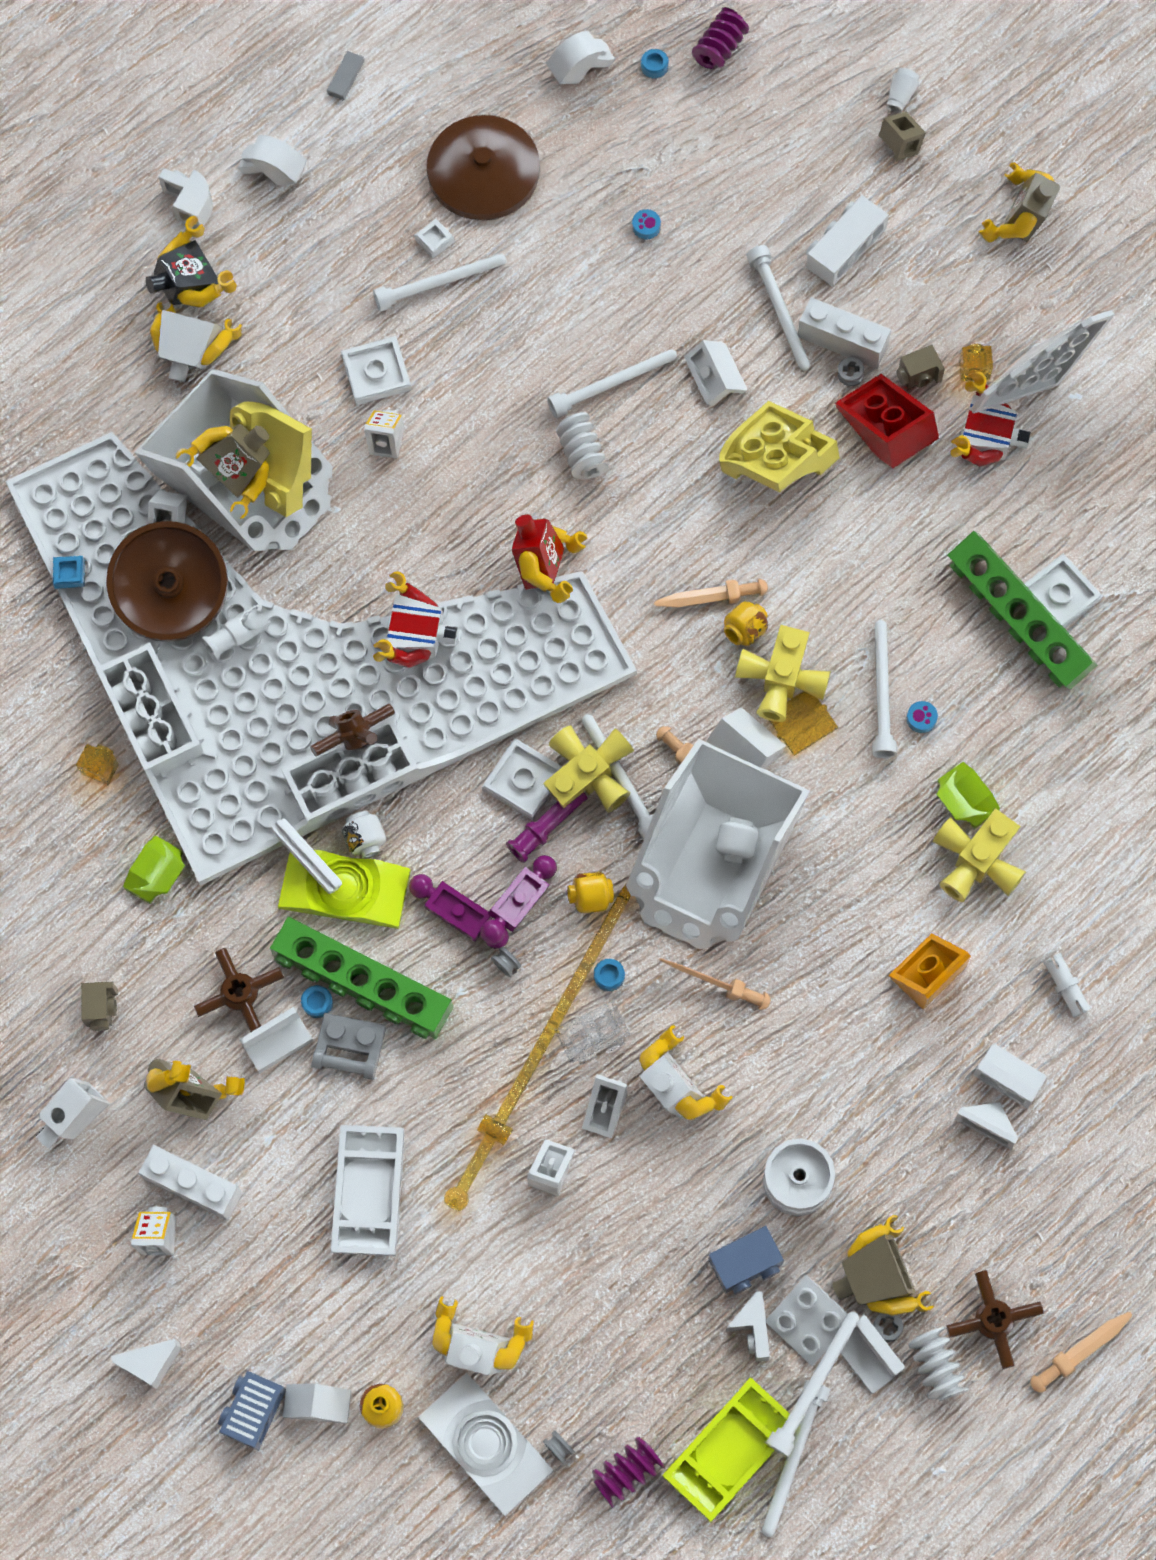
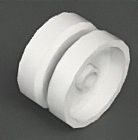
(796, 1196)

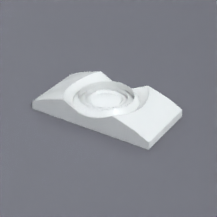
(368, 1190)
(486, 1444)

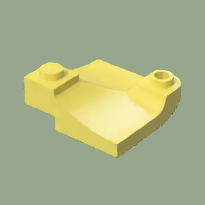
(777, 448)
(289, 453)

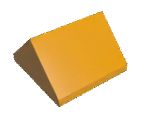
(930, 969)

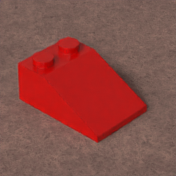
(889, 420)

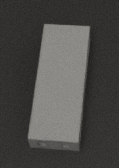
(345, 75)

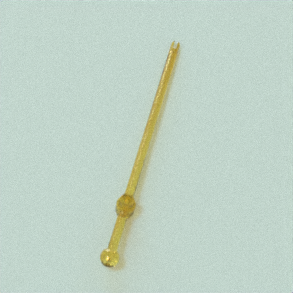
(495, 1128)

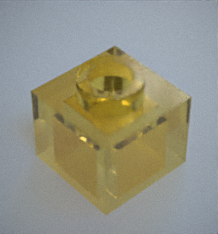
(975, 359)
(97, 763)

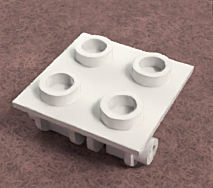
(807, 1320)

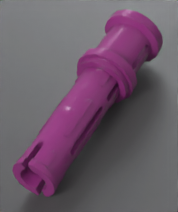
(536, 832)

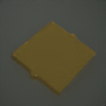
(805, 723)

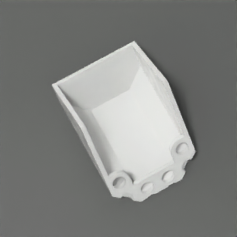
(210, 407)
(681, 875)

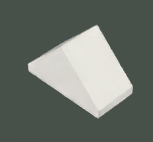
(605, 1106)
(550, 1167)
(149, 1362)
(317, 1403)

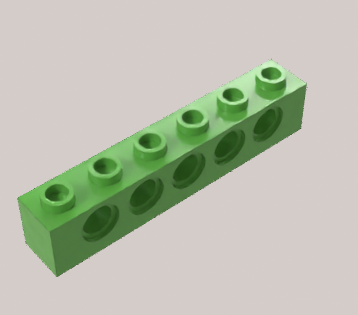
(1077, 661)
(296, 936)

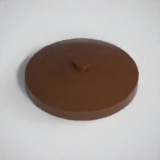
(483, 167)
(167, 581)

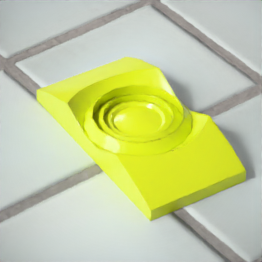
(369, 890)
(727, 1450)

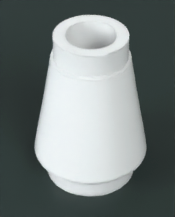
(902, 88)

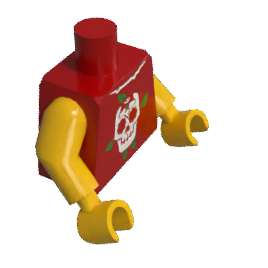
(539, 554)

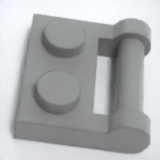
(349, 1036)

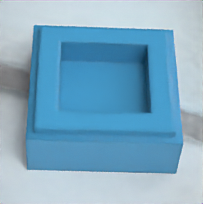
(68, 572)

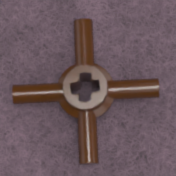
(352, 730)
(228, 994)
(988, 1330)

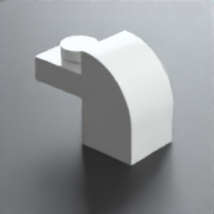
(576, 56)
(274, 159)
(191, 194)

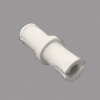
(1067, 985)

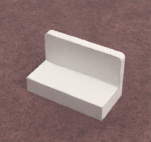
(714, 371)
(276, 1040)
(1010, 1075)
(871, 1356)

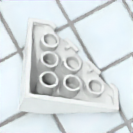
(1044, 363)

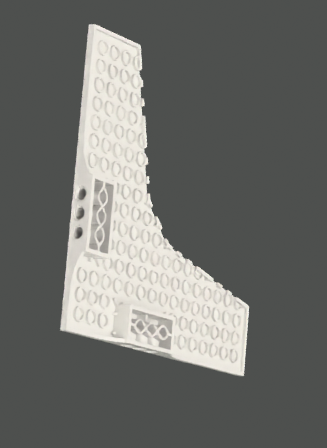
(236, 733)

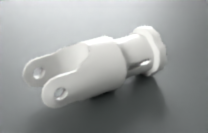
(231, 635)

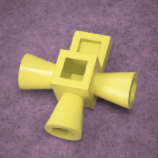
(783, 673)
(588, 769)
(979, 855)

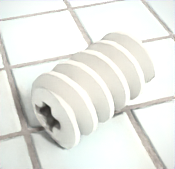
(580, 447)
(937, 1365)

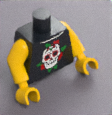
(186, 273)

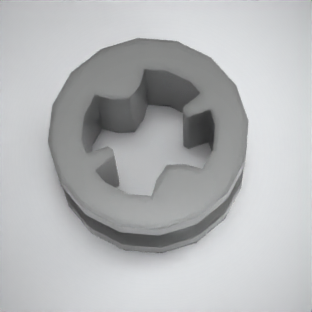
(857, 376)
(505, 961)
(897, 1322)
(558, 1446)

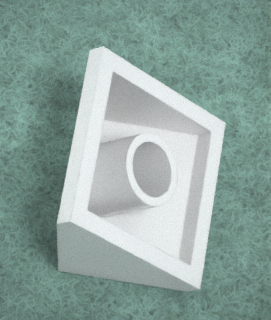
(746, 738)

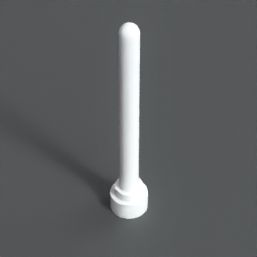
(759, 258)
(386, 296)
(561, 403)
(884, 743)
(621, 777)
(783, 1438)
(791, 1463)

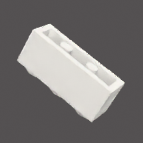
(846, 240)
(843, 332)
(190, 1182)

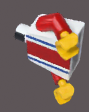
(988, 431)
(414, 626)

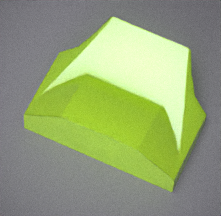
(966, 795)
(154, 870)

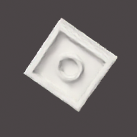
(376, 370)
(1064, 590)
(520, 779)

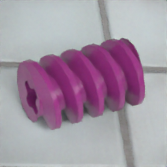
(720, 39)
(626, 1471)

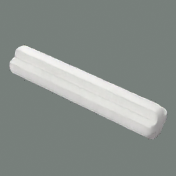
(306, 856)

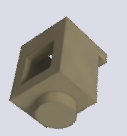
(902, 135)
(920, 368)
(98, 1004)

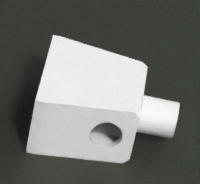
(70, 1111)

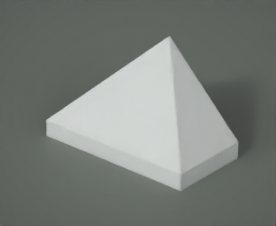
(989, 1121)

